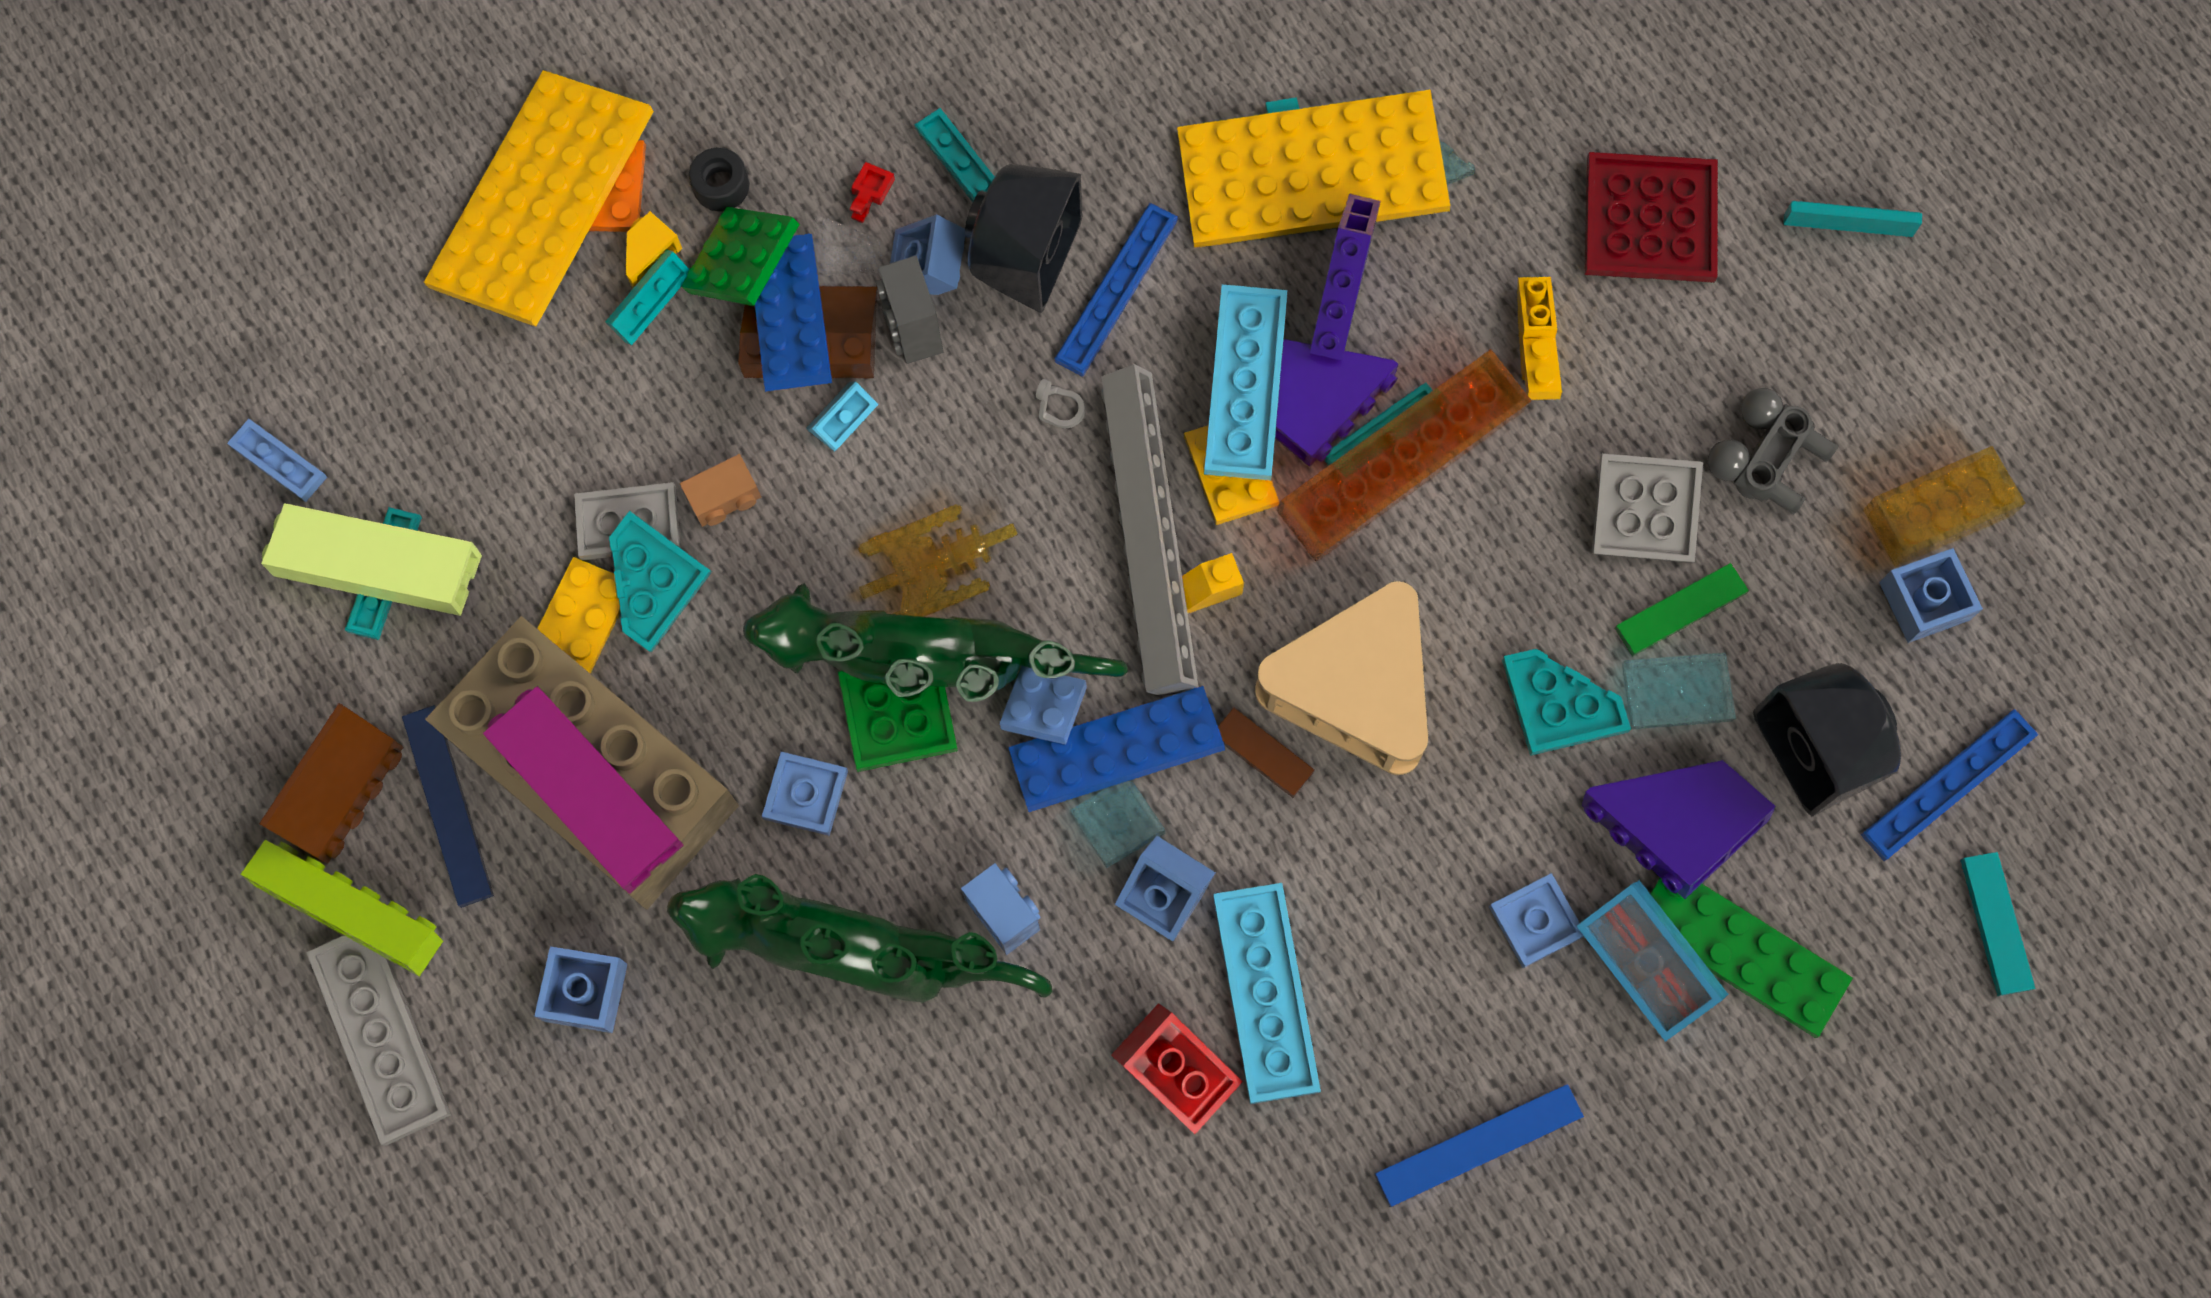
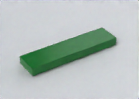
(1681, 609)

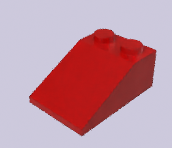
(1176, 1068)

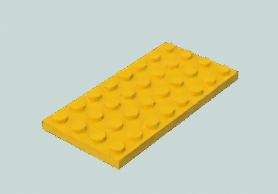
(1301, 164)
(539, 197)

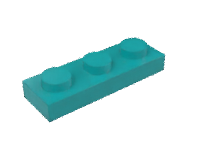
(648, 297)

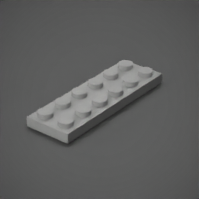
(379, 1039)

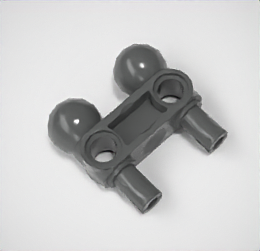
(1774, 451)

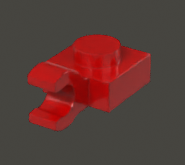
(869, 186)

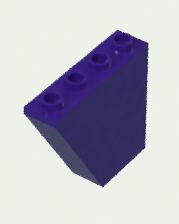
(1345, 276)
(1324, 397)
(1681, 820)

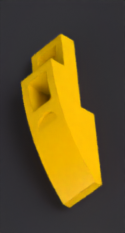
(1537, 338)

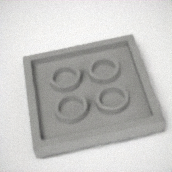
(1647, 508)

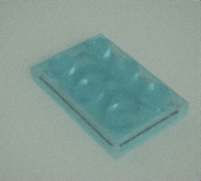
(1678, 691)

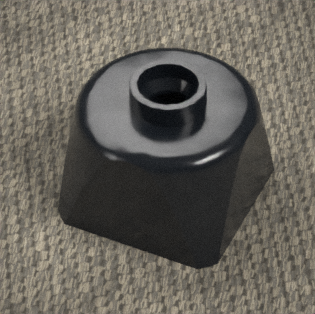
(1024, 231)
(1830, 735)

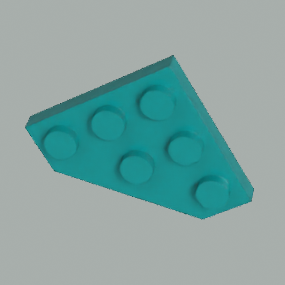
(651, 580)
(1560, 704)

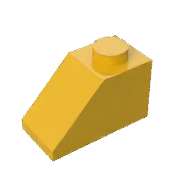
(645, 244)
(1212, 583)

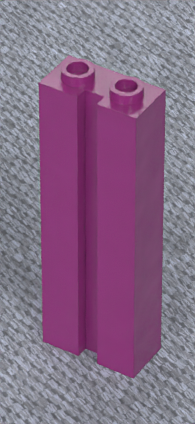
(582, 789)

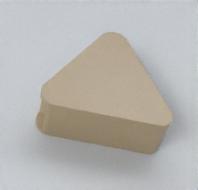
(1357, 680)

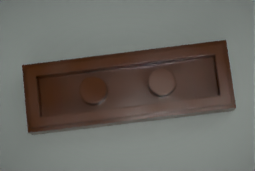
(1264, 753)

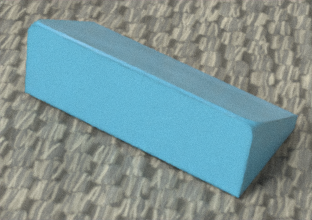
(842, 415)

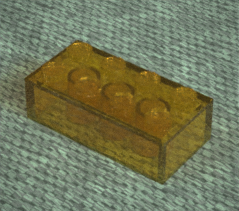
(1944, 506)

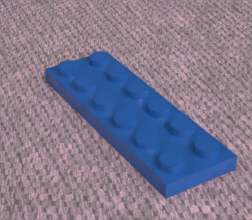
(793, 321)
(1117, 749)

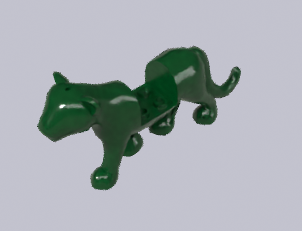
(912, 650)
(837, 941)

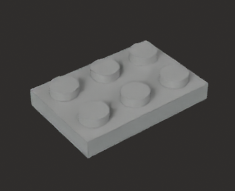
(602, 511)

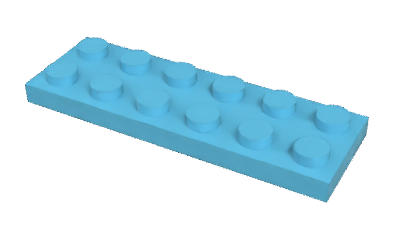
(1246, 382)
(1266, 993)

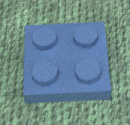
(1043, 706)
(805, 793)
(1536, 920)

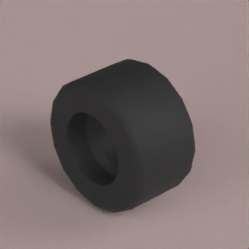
(712, 162)

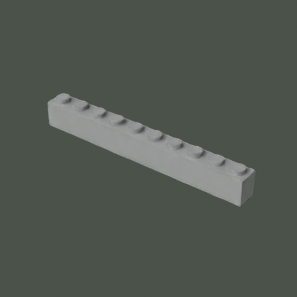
(1149, 532)

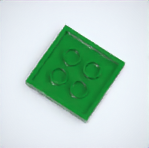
(740, 255)
(895, 728)

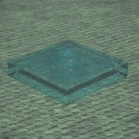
(1117, 822)

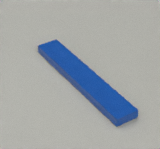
(1116, 289)
(1949, 785)
(1478, 1145)

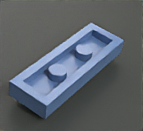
(277, 460)

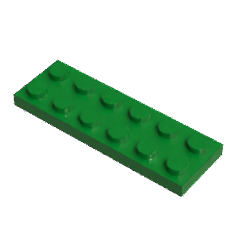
(1756, 957)

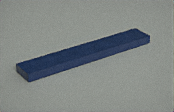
(448, 809)

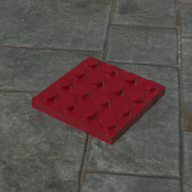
(1651, 217)

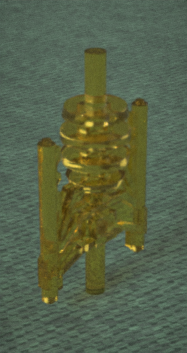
(923, 567)

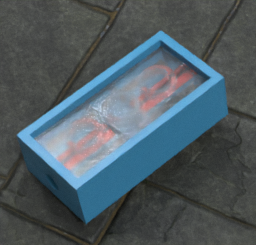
(1652, 960)

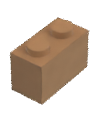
(721, 491)

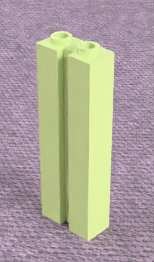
(371, 559)

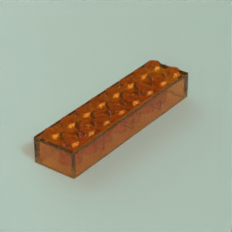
(1403, 455)

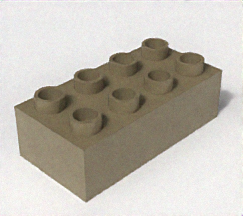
(654, 767)

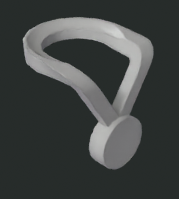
(1044, 390)

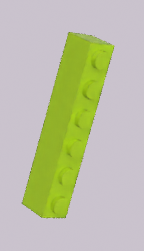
(343, 907)

